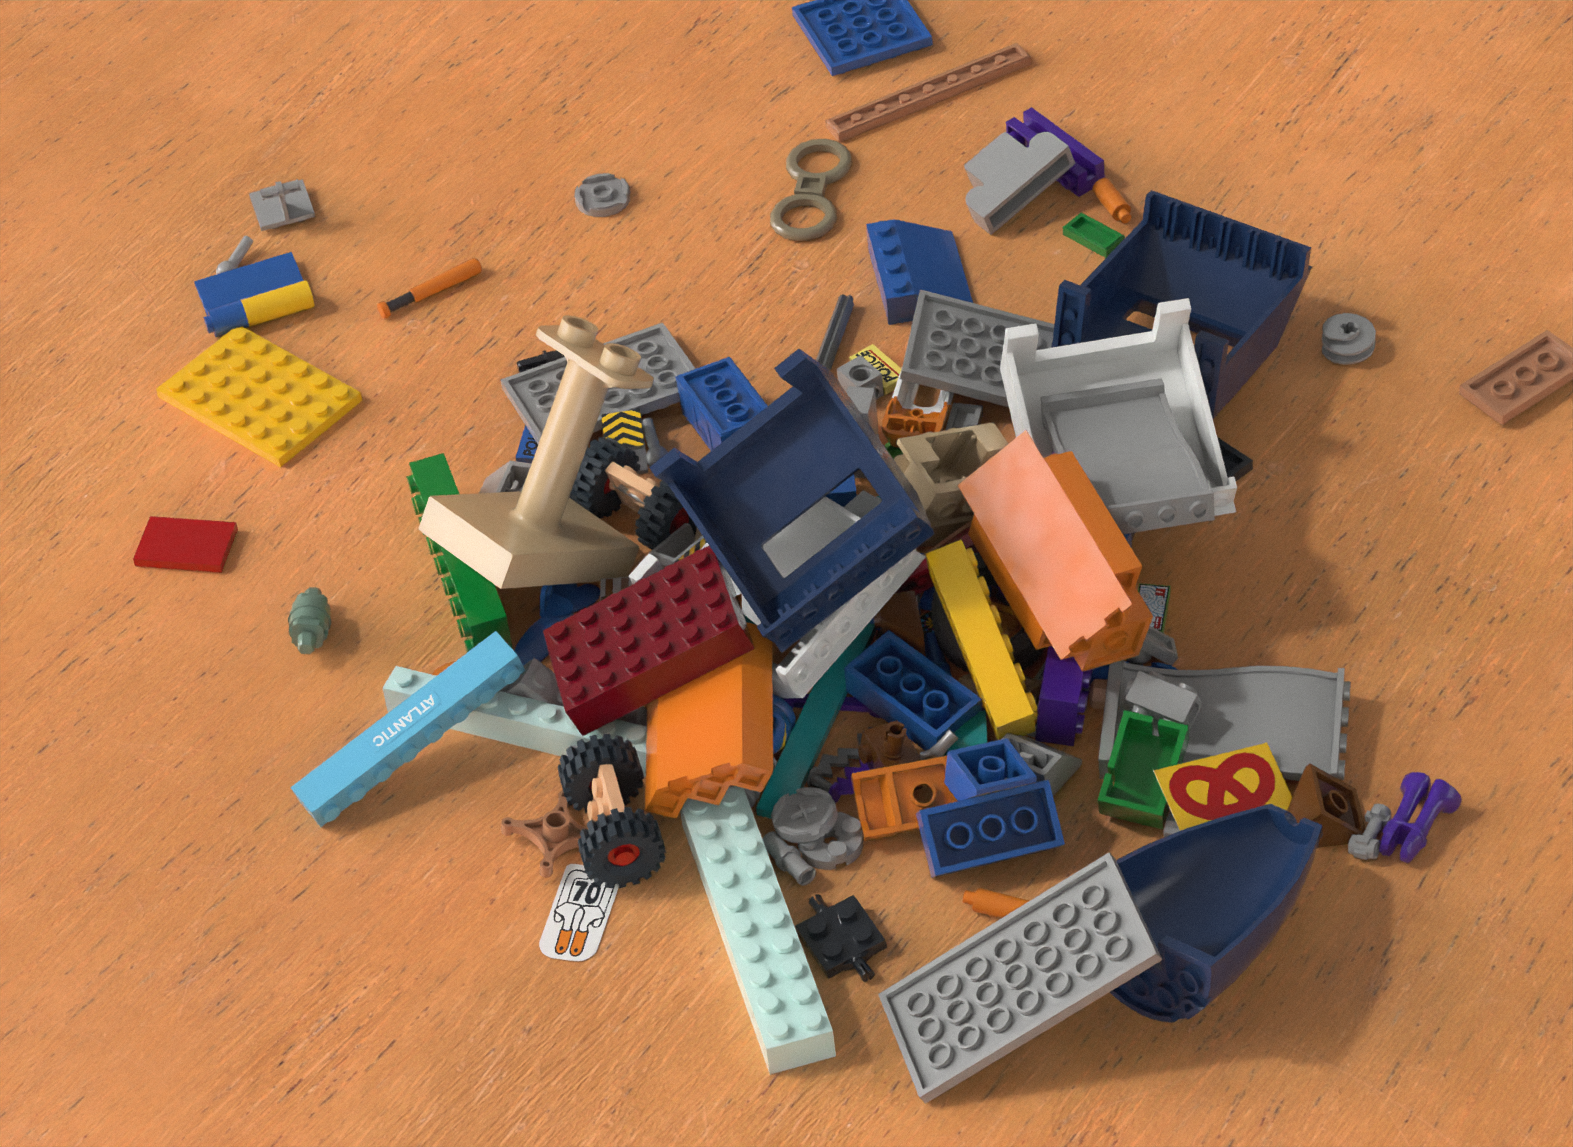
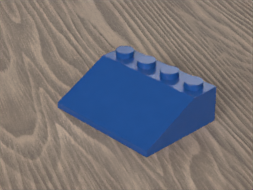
(913, 259)

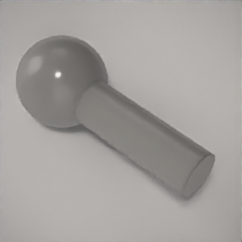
(236, 256)
(655, 450)

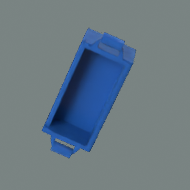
(718, 400)

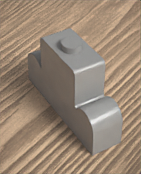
(1011, 176)

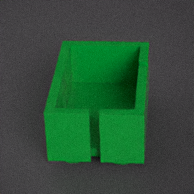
(1131, 766)

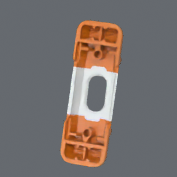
(906, 419)

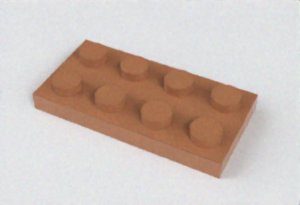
(1521, 378)

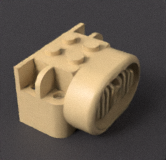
(939, 463)

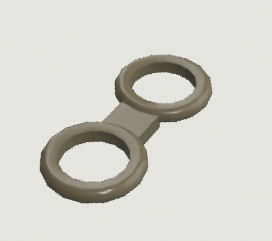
(810, 190)

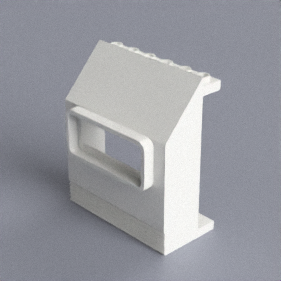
(1157, 354)
(833, 635)

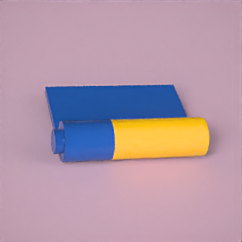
(253, 294)

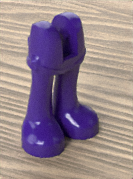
(1412, 837)

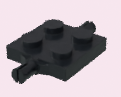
(841, 937)

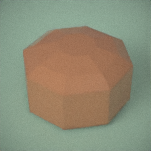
(1097, 693)

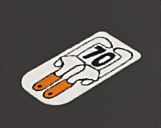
(577, 916)

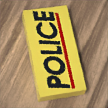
(888, 368)

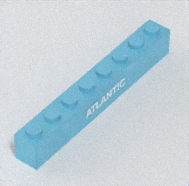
(408, 729)

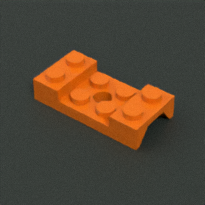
(887, 799)

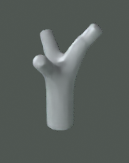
(940, 747)

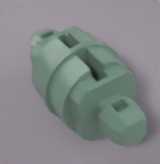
(309, 620)

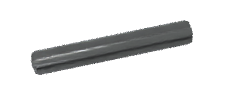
(835, 331)

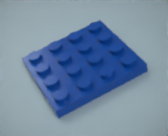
(860, 31)

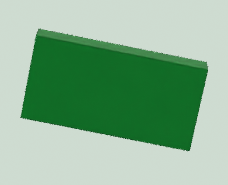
(1092, 234)

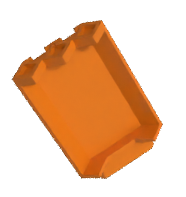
(712, 733)

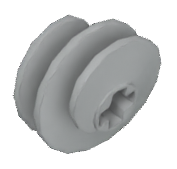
(1348, 338)

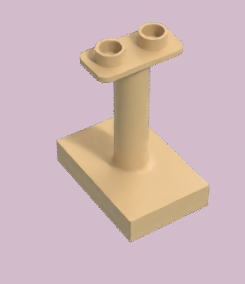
(540, 531)

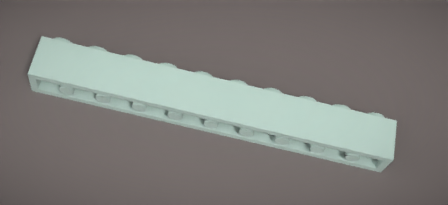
(517, 719)

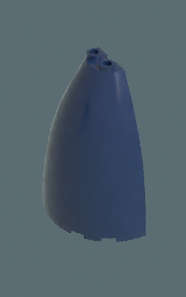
(1213, 904)

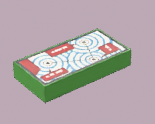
(1157, 601)

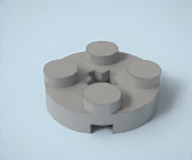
(846, 848)

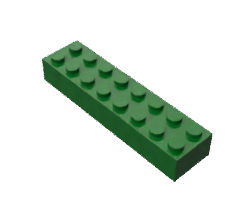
(472, 594)

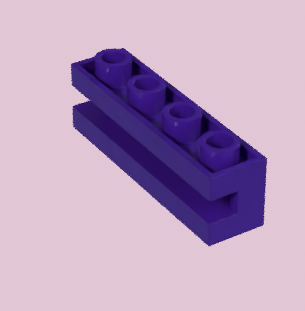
(1087, 166)

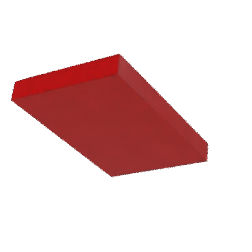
(185, 544)

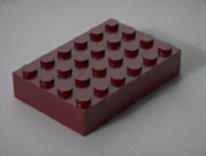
(647, 640)

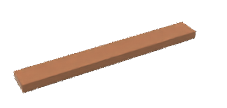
(928, 92)

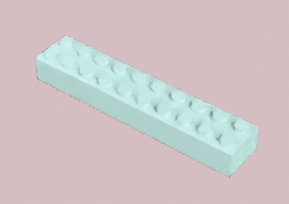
(758, 932)

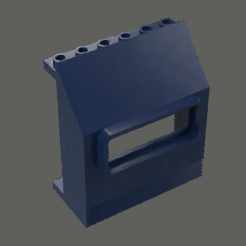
(1235, 278)
(774, 475)

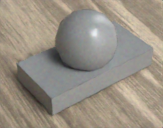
(1156, 645)

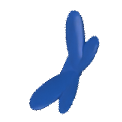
(556, 604)

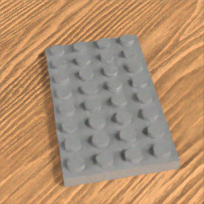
(1019, 977)

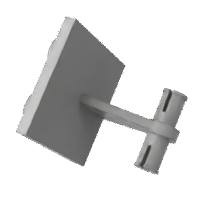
(282, 204)

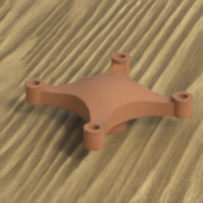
(551, 833)

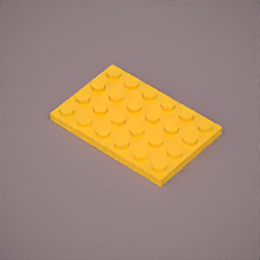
(259, 395)

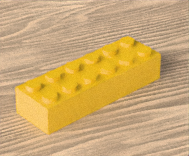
(980, 640)

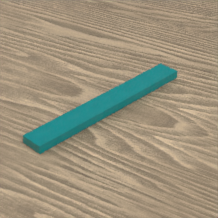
(812, 727)

